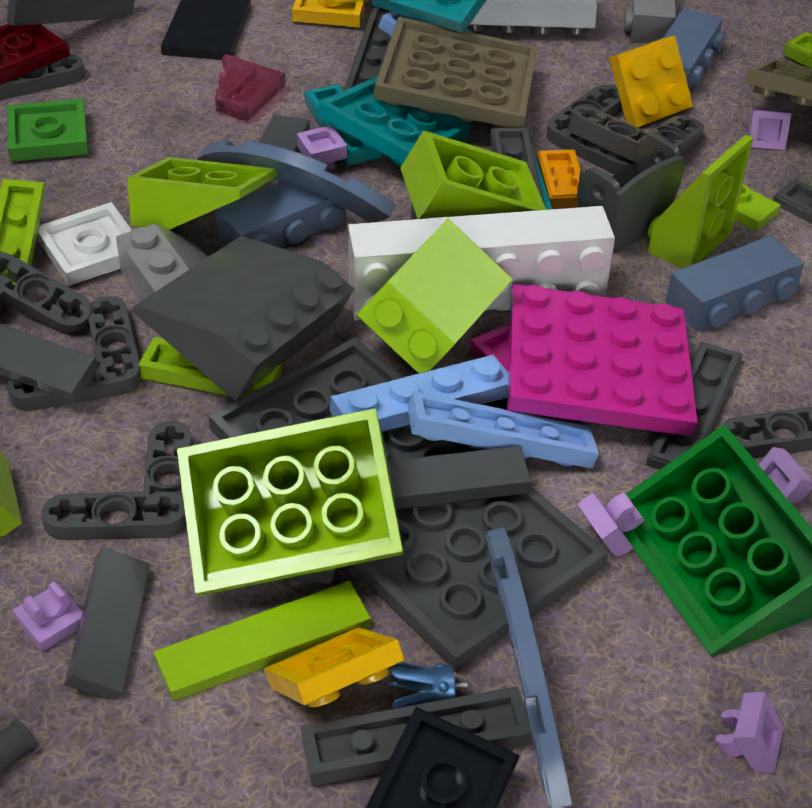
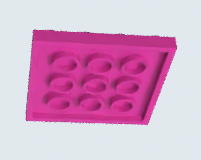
(600, 360)

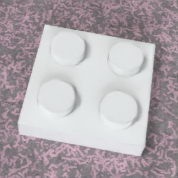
(84, 243)

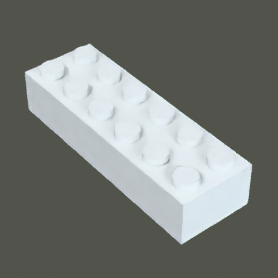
(542, 247)

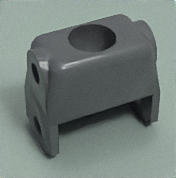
(637, 192)

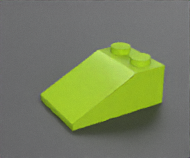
(465, 180)
(188, 188)
(703, 212)
(434, 297)

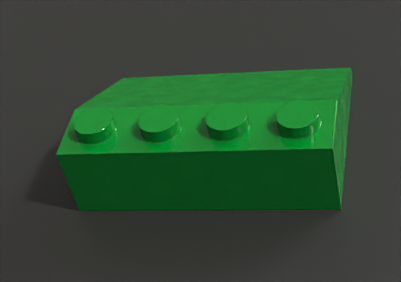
(725, 542)

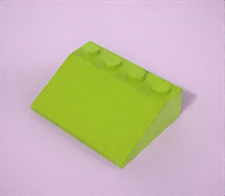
(288, 502)

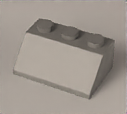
(155, 257)

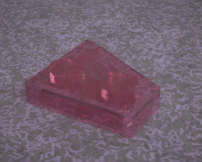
(245, 87)

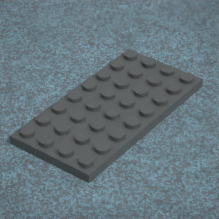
(446, 573)

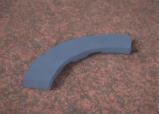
(304, 173)
(529, 669)

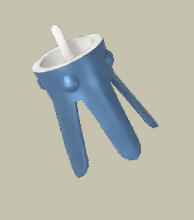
(429, 683)

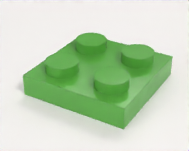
(47, 130)

